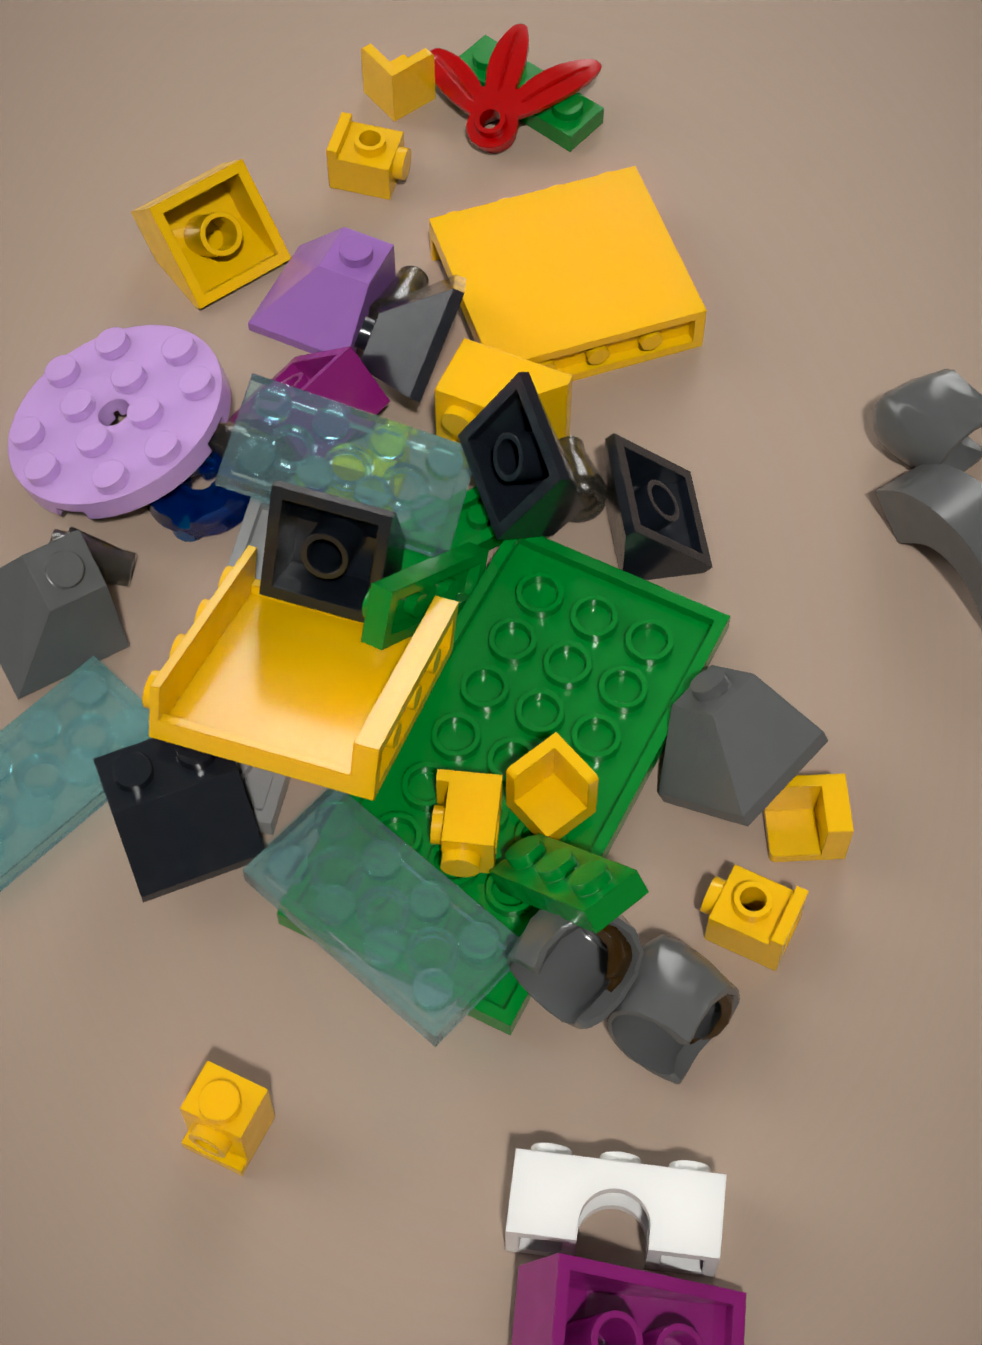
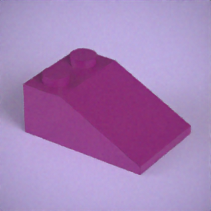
(602, 1303)

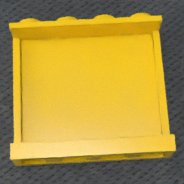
(573, 275)
(295, 686)

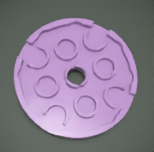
(172, 403)

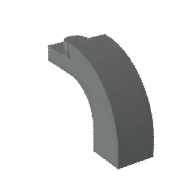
(943, 511)

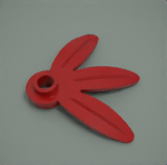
(500, 95)

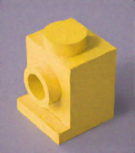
(366, 158)
(467, 821)
(752, 934)
(226, 1117)

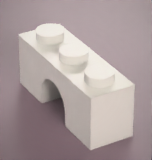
(673, 1204)

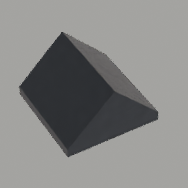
(652, 513)

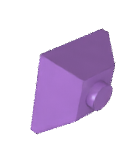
(326, 291)

